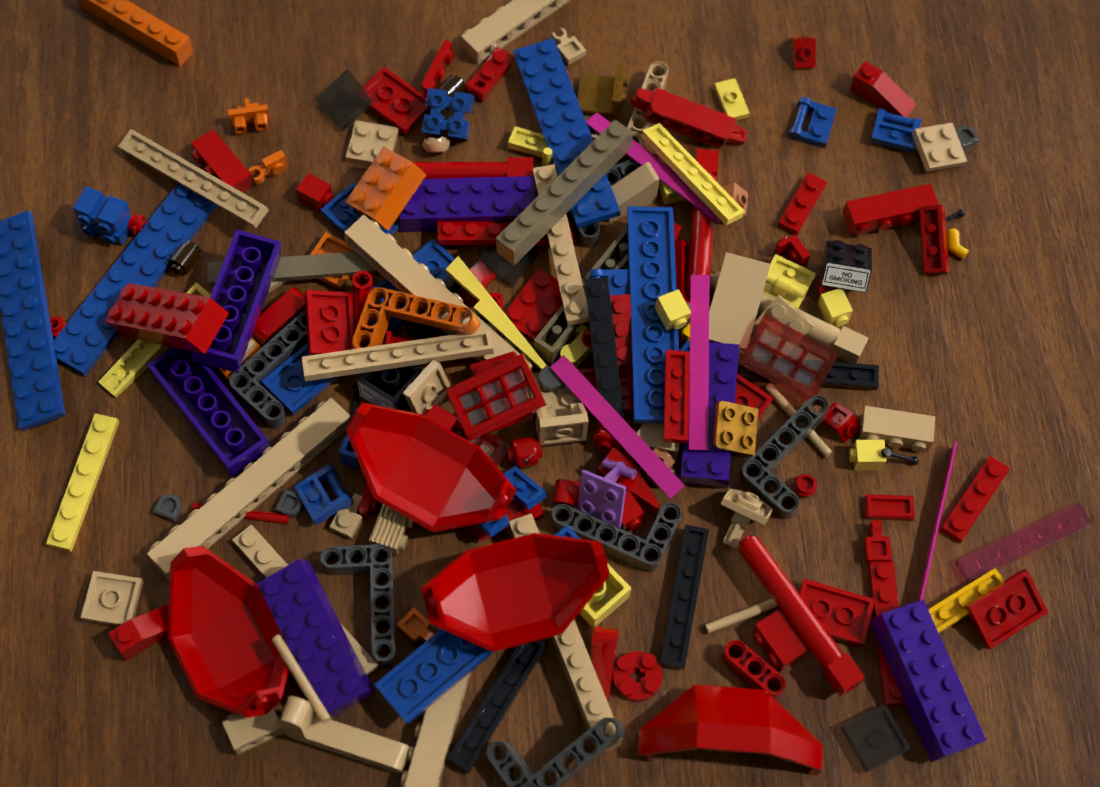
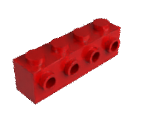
(887, 209)

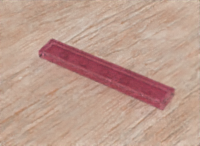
(1023, 542)

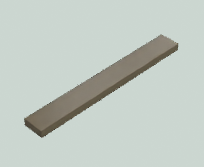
(308, 267)

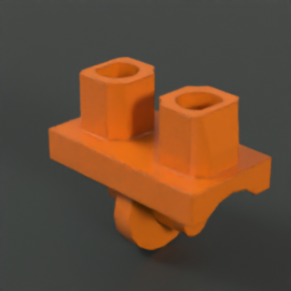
(248, 115)

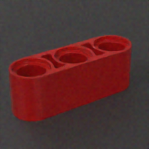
(279, 315)
(750, 658)

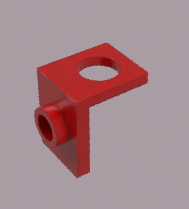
(804, 51)

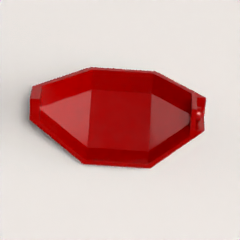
(426, 469)
(516, 589)
(224, 634)
(730, 722)

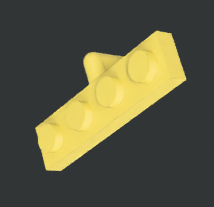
(530, 143)

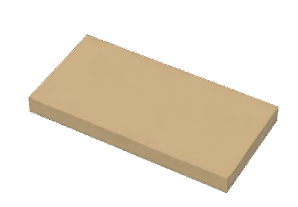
(737, 300)

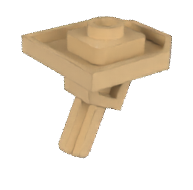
(746, 507)

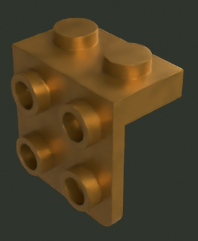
(603, 93)
(735, 429)

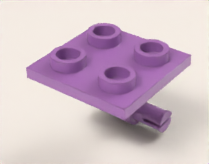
(603, 496)

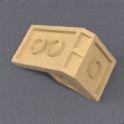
(562, 418)

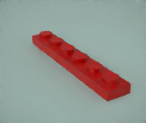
(477, 233)
(885, 593)

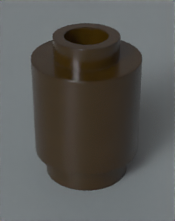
(453, 84)
(185, 257)

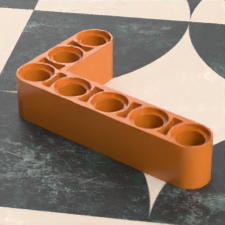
(410, 312)

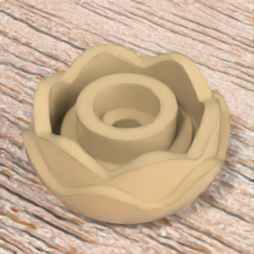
(436, 145)

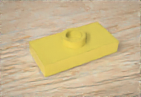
(731, 99)

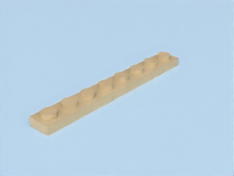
(193, 178)
(564, 257)
(396, 355)
(269, 562)

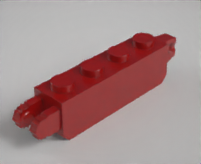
(688, 118)

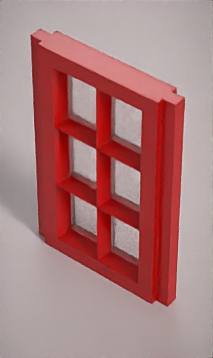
(496, 397)

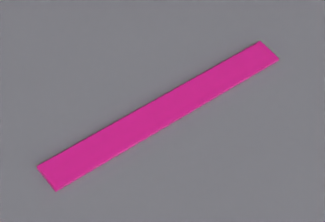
(664, 172)
(699, 363)
(617, 427)
(936, 523)

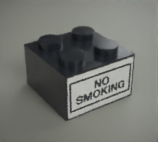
(846, 266)
(387, 386)

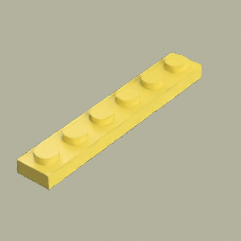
(692, 174)
(82, 483)

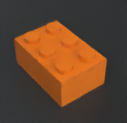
(386, 188)

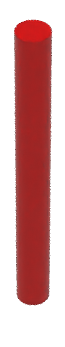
(258, 515)

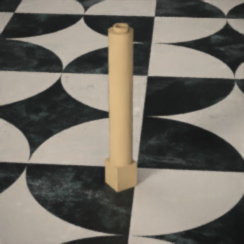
(843, 341)

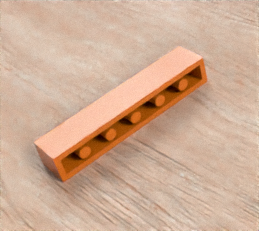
(142, 27)

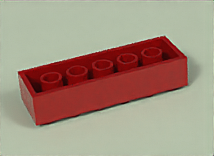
(166, 317)

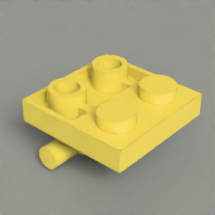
(788, 281)

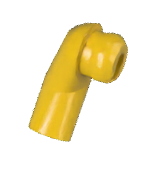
(953, 244)

